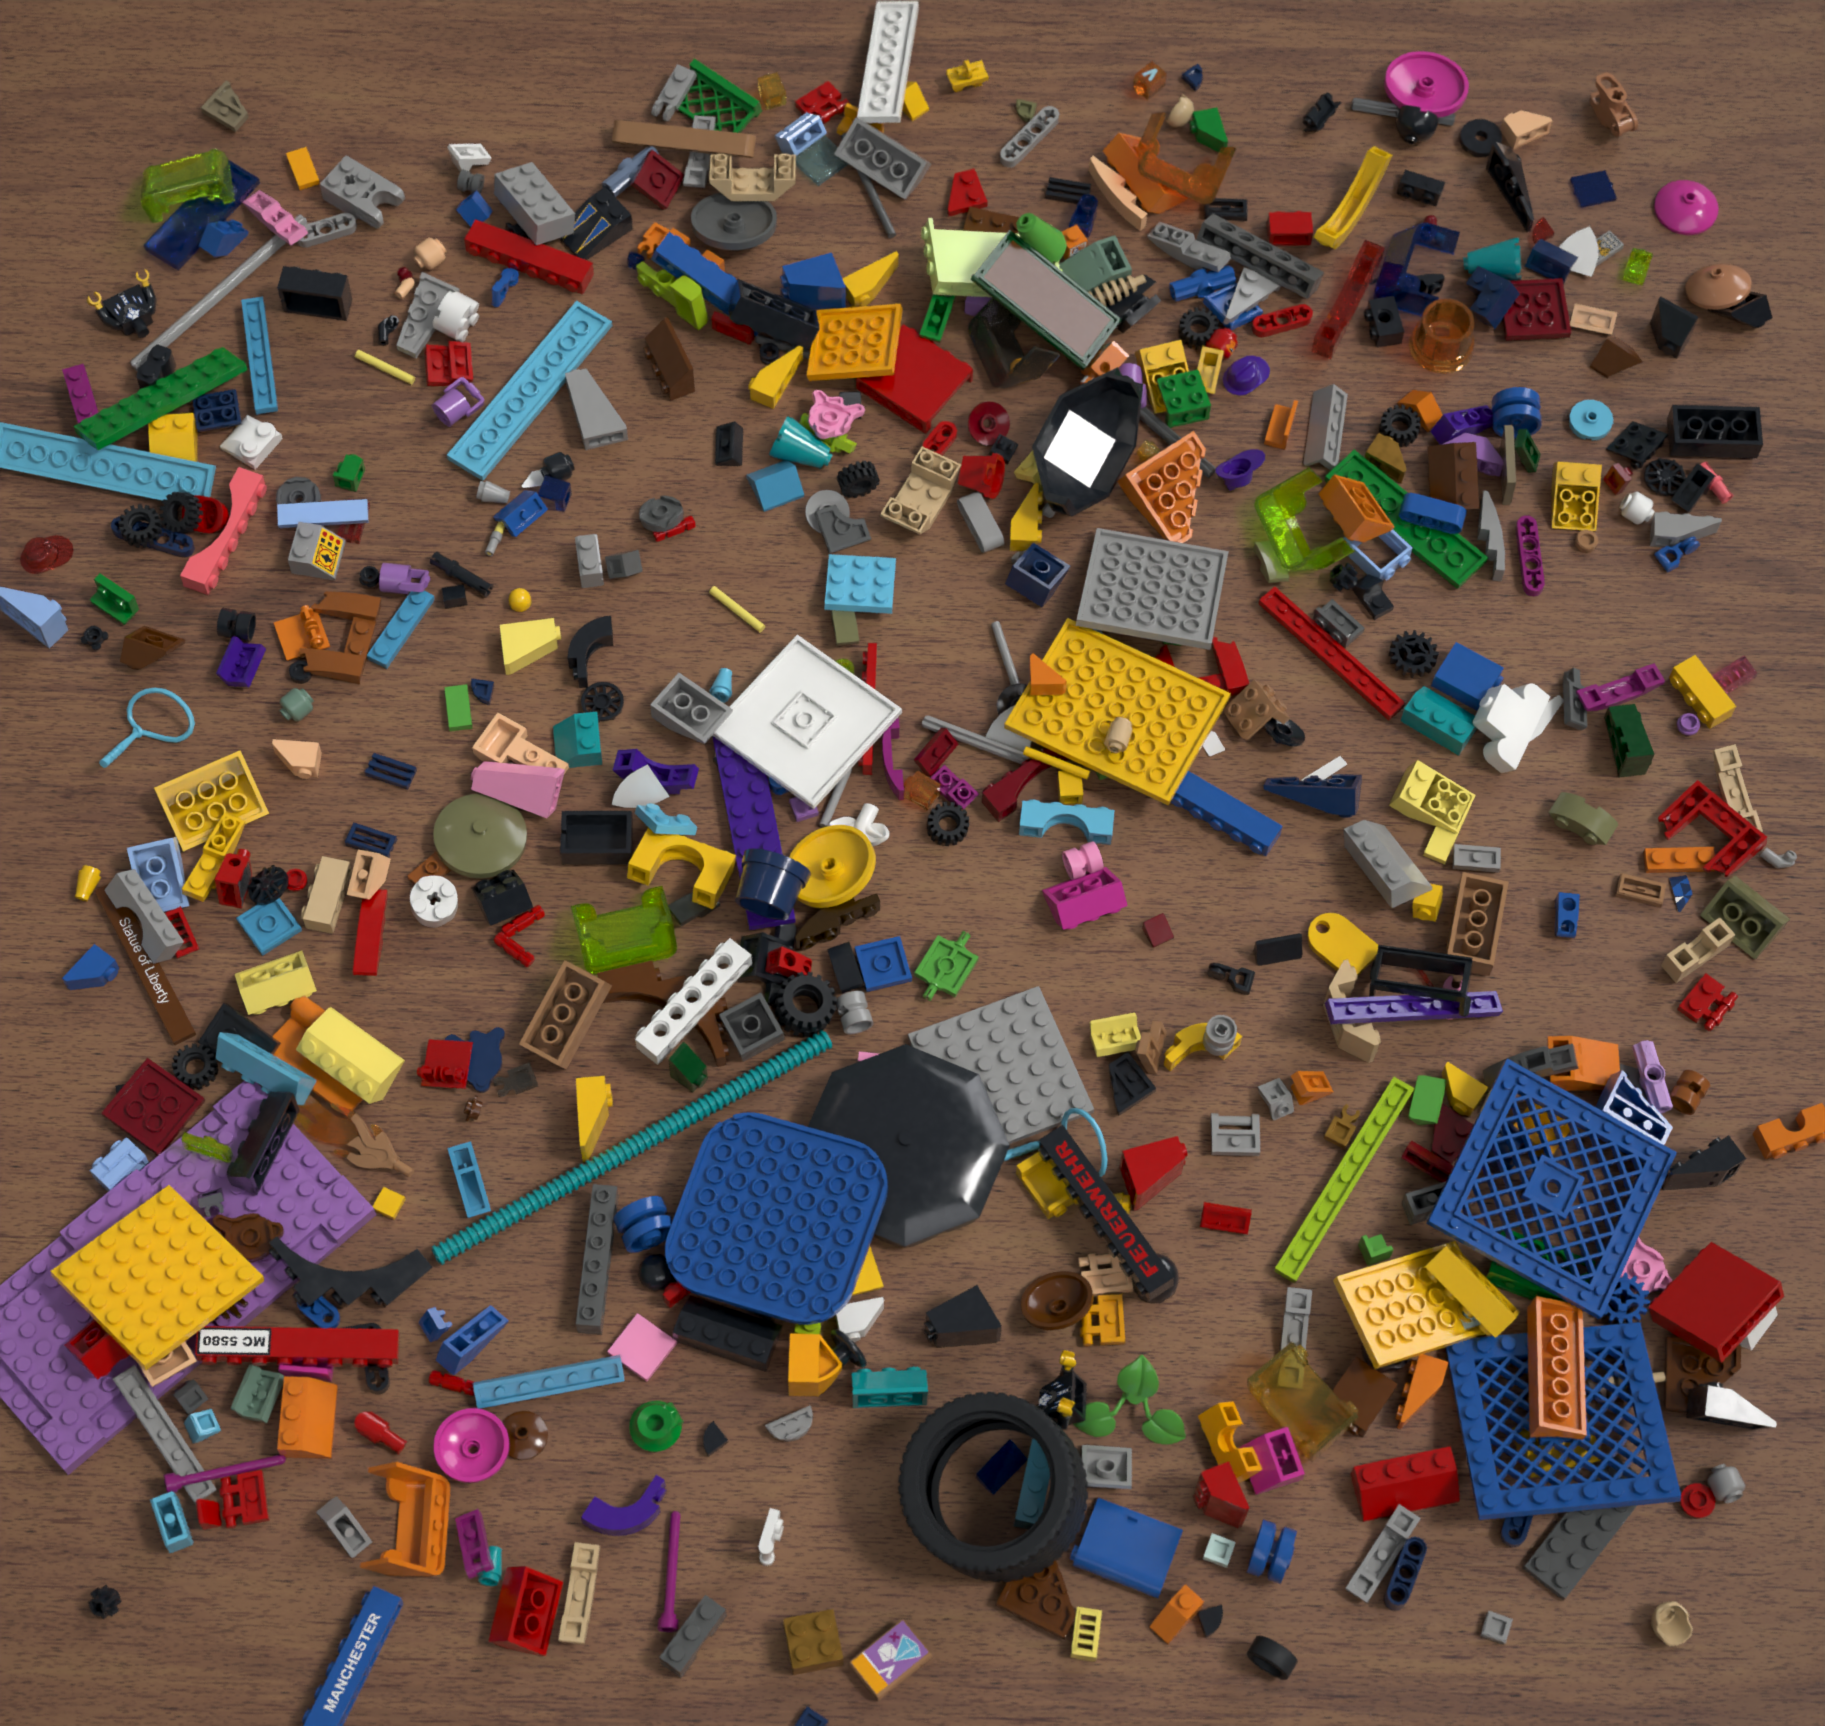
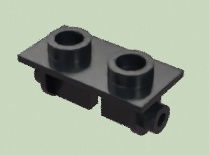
(1315, 118)

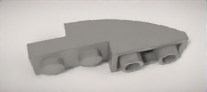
(1186, 249)

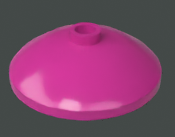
(1685, 215)
(471, 1429)

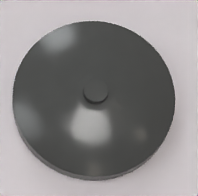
(733, 223)

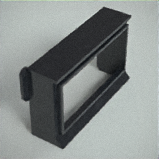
(1423, 961)

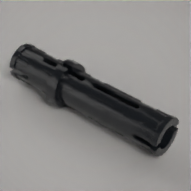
(453, 569)

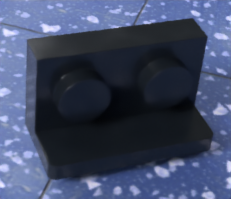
(1420, 188)

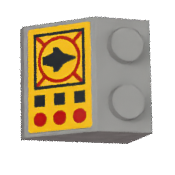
(315, 552)

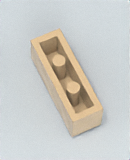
(326, 894)

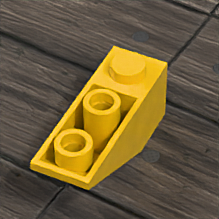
(1026, 520)

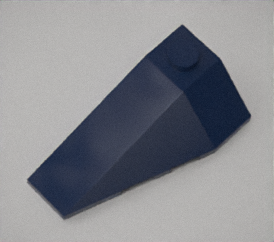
(1334, 795)

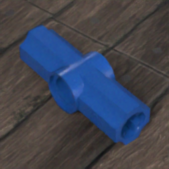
(1201, 283)

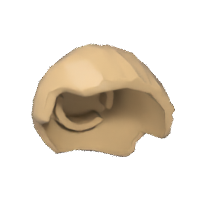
(1671, 1623)

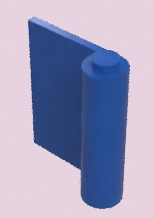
(1127, 1547)

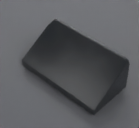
(729, 445)
(1278, 949)

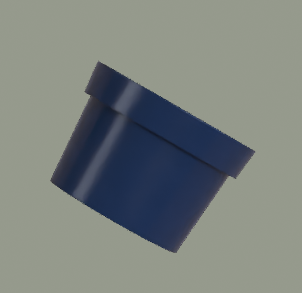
(770, 883)

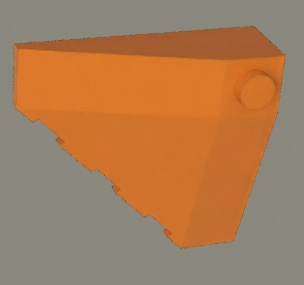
(1166, 487)

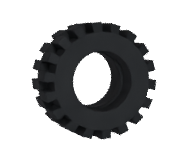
(805, 986)

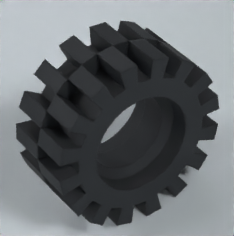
(1193, 318)
(1404, 416)
(858, 479)
(170, 512)
(136, 515)
(947, 836)
(189, 1054)

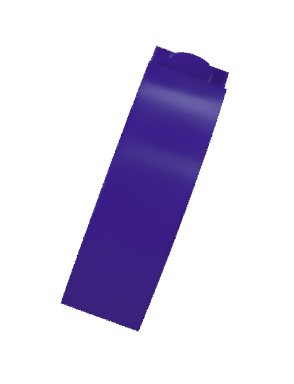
(671, 777)
(625, 1520)

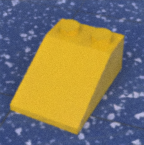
(174, 436)
(593, 1106)

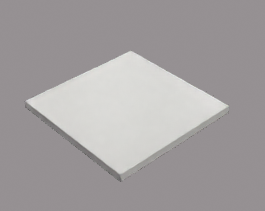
(806, 721)

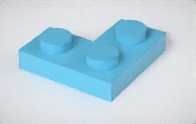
(664, 824)

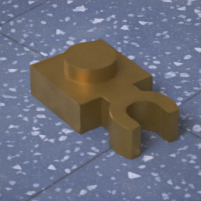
(1341, 1129)

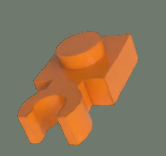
(652, 239)

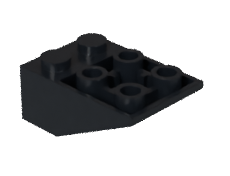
(1707, 1167)

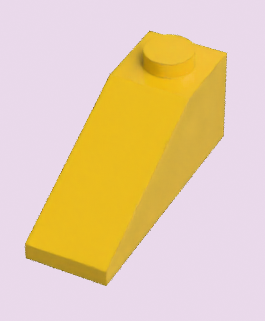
(867, 282)
(774, 378)

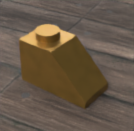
(1387, 457)

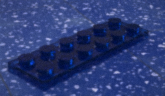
(181, 234)

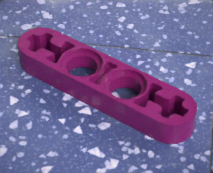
(1530, 556)

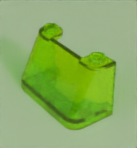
(185, 180)
(625, 934)

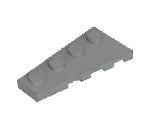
(421, 314)

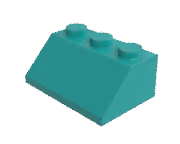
(1439, 720)
(889, 1388)

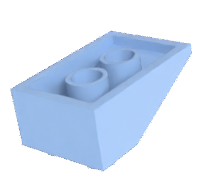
(34, 614)
(161, 871)

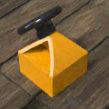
(815, 1365)

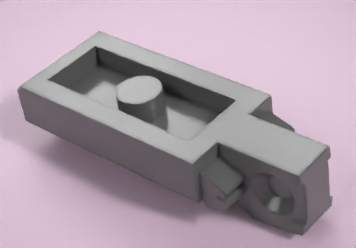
(1574, 711)

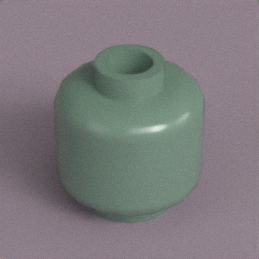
(296, 704)

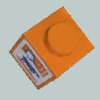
(1075, 241)

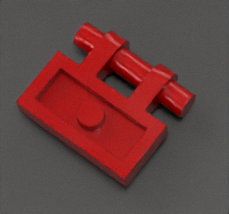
(820, 99)
(1702, 997)
(252, 1499)

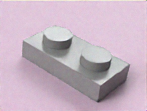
(1476, 858)

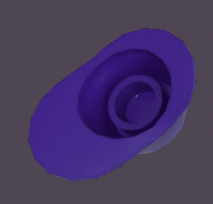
(1245, 375)
(1239, 469)

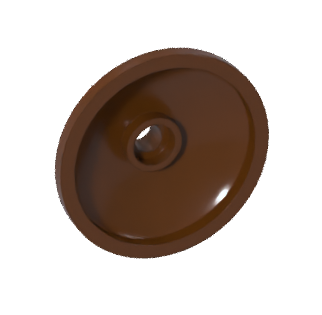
(1057, 1300)

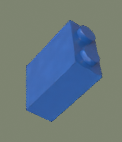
(1467, 676)

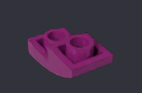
(953, 788)

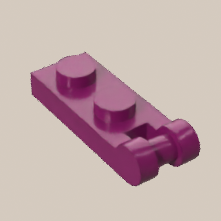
(474, 1543)

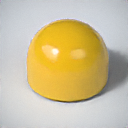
(519, 600)

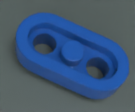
(320, 1310)

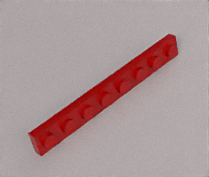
(1331, 653)

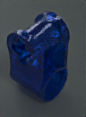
(1085, 217)

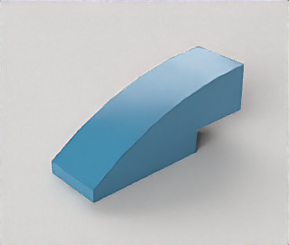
(469, 1179)

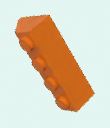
(1123, 155)

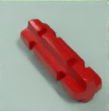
(688, 523)
(523, 921)
(514, 949)
(451, 1382)

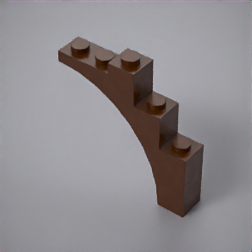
(644, 984)

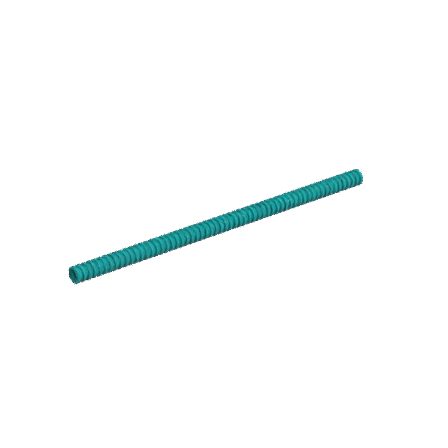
(631, 1147)

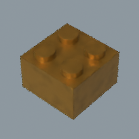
(813, 1642)

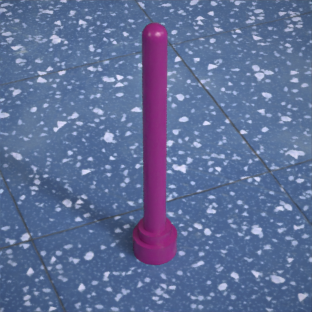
(175, 1482)
(668, 1619)

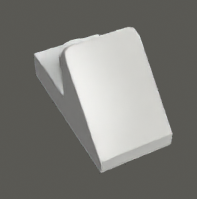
(467, 155)

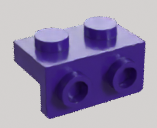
(240, 663)

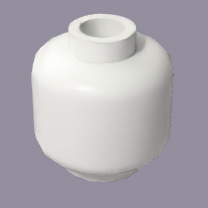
(1637, 507)

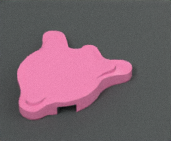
(830, 416)
(1648, 1267)

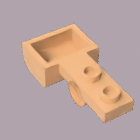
(506, 741)

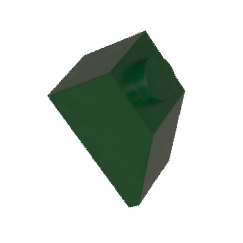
(687, 1068)

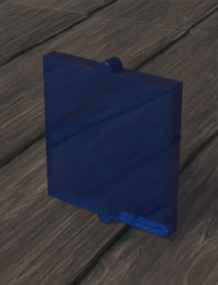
(1593, 189)

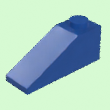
(470, 1340)

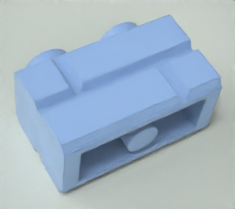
(800, 134)
(118, 1163)

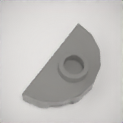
(791, 1426)

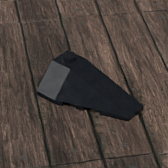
(1508, 174)

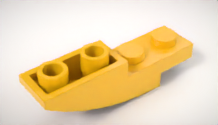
(221, 842)

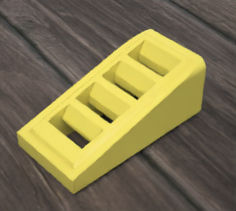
(1080, 1653)

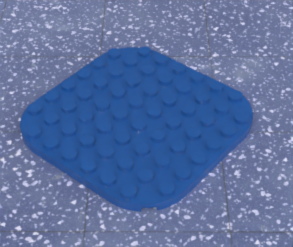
(777, 1218)

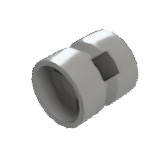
(854, 1013)
(1219, 1035)

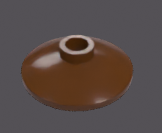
(533, 1442)

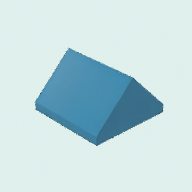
(776, 485)

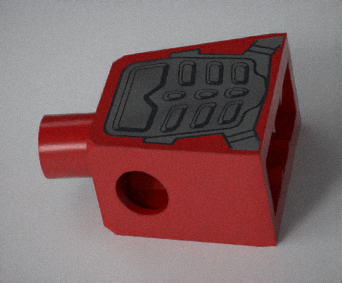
(234, 878)

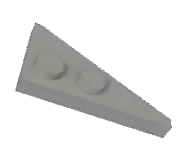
(1249, 292)

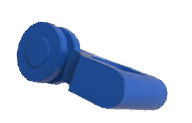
(500, 288)
(1688, 545)

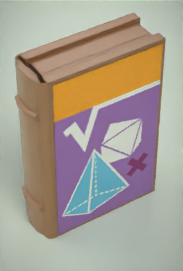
(890, 1660)

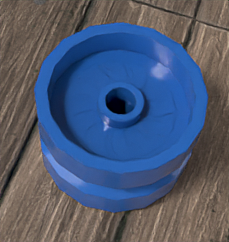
(1517, 408)
(643, 1224)
(1275, 1552)

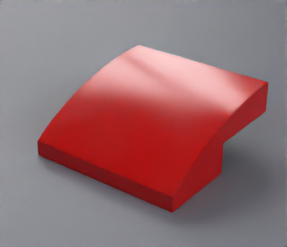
(448, 363)

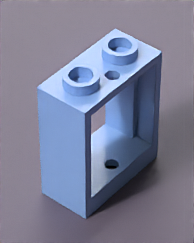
(1396, 543)

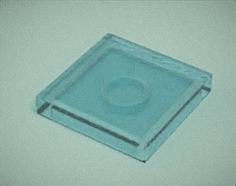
(820, 161)

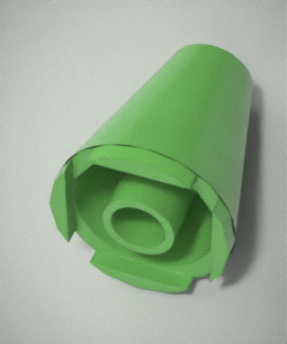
(1041, 236)

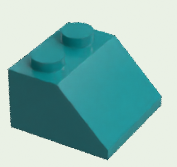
(578, 740)

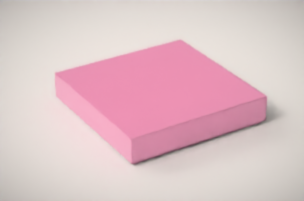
(642, 1347)

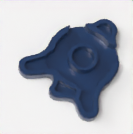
(485, 1057)

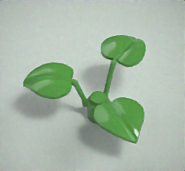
(1138, 1383)

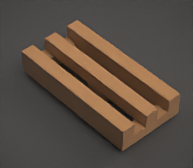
(1639, 893)

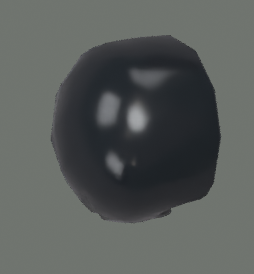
(655, 1273)

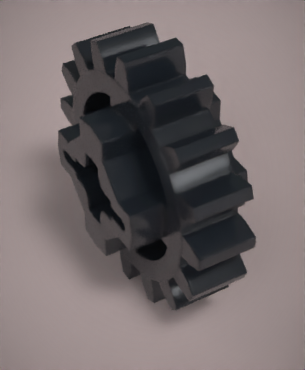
(1403, 652)

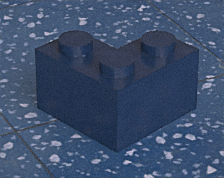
(1493, 294)

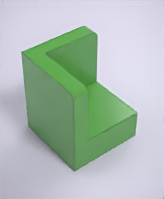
(1374, 1249)

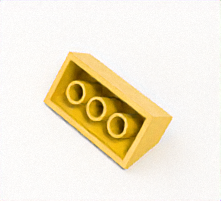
(1472, 1290)

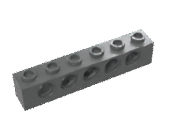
(1261, 256)
(597, 1259)

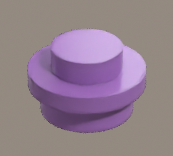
(1688, 724)

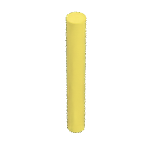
(385, 367)
(737, 609)

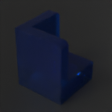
(557, 491)

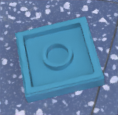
(269, 925)

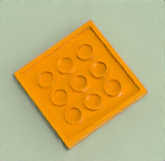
(855, 342)

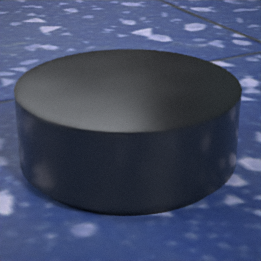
(297, 673)

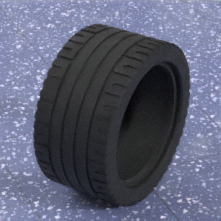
(942, 1436)

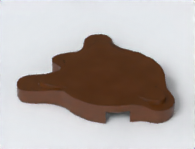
(249, 1234)

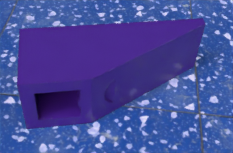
(1463, 421)

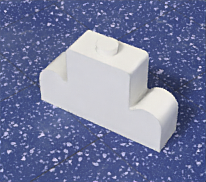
(1509, 722)

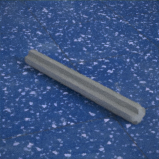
(976, 740)

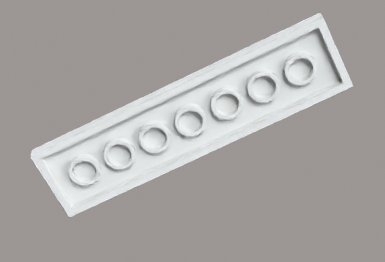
(888, 62)

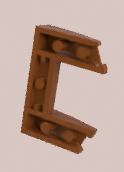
(350, 664)

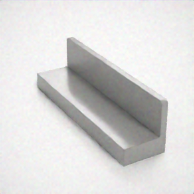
(1326, 427)

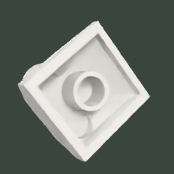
(252, 441)

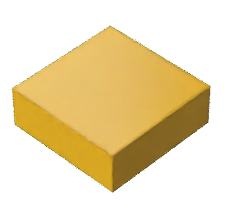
(389, 1203)

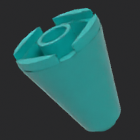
(1499, 258)
(800, 446)

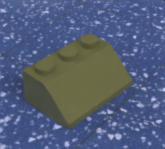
(1747, 915)

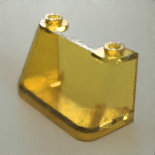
(1301, 1401)

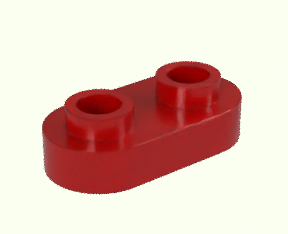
(938, 441)

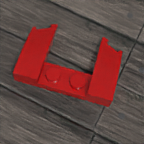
(1230, 666)
(1745, 838)

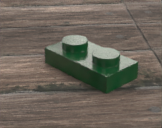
(1527, 450)

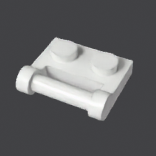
(772, 1531)

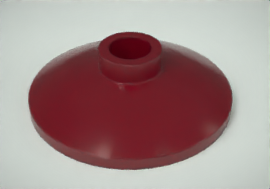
(998, 422)

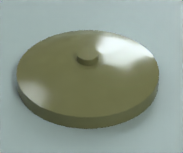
(479, 836)

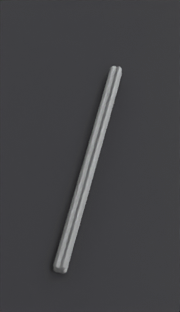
(214, 296)

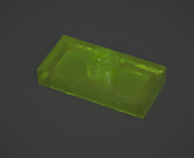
(207, 1146)

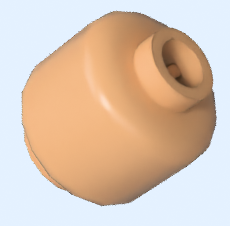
(429, 253)

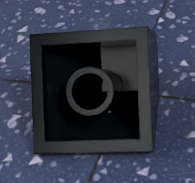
(1751, 311)
(1672, 327)

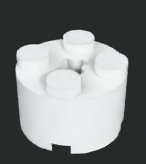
(456, 315)
(426, 890)

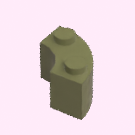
(1575, 815)

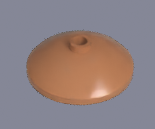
(1718, 286)

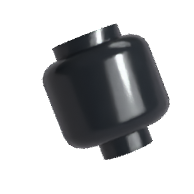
(557, 466)

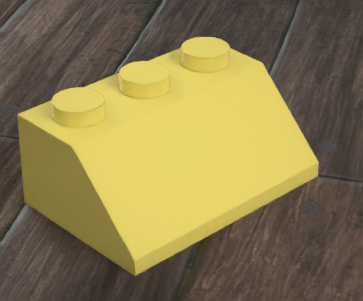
(275, 983)

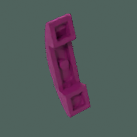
(1621, 690)
(893, 777)

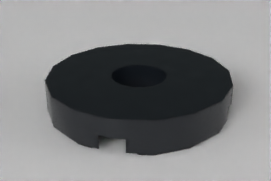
(1483, 128)

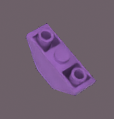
(1487, 457)

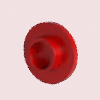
(1697, 1500)

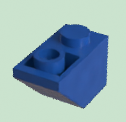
(222, 237)

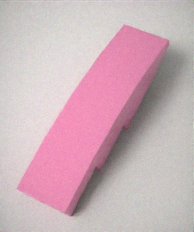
(274, 217)

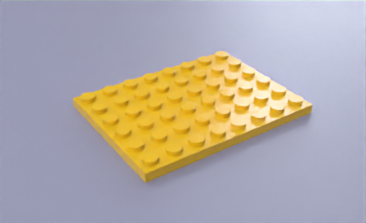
(1112, 680)

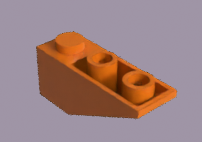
(1424, 1385)

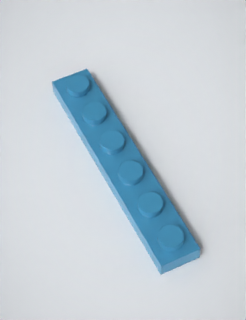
(259, 355)
(548, 1381)

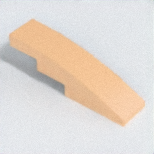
(1113, 189)

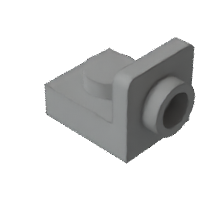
(1277, 1098)

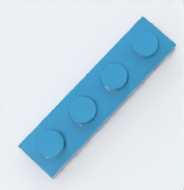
(400, 628)

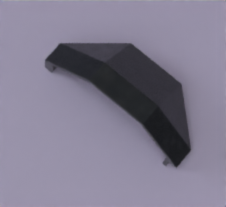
(1088, 441)

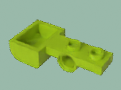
(682, 293)

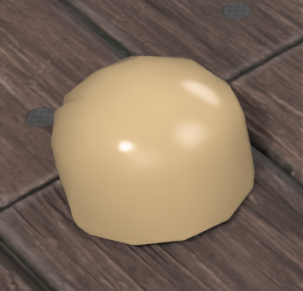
(1181, 112)

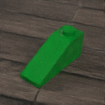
(937, 317)

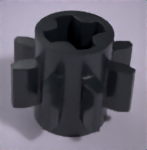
(1343, 577)
(104, 1602)

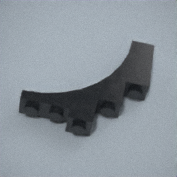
(316, 1280)

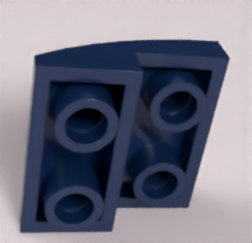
(217, 410)

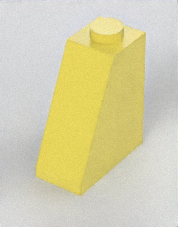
(527, 642)

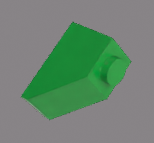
(1208, 128)

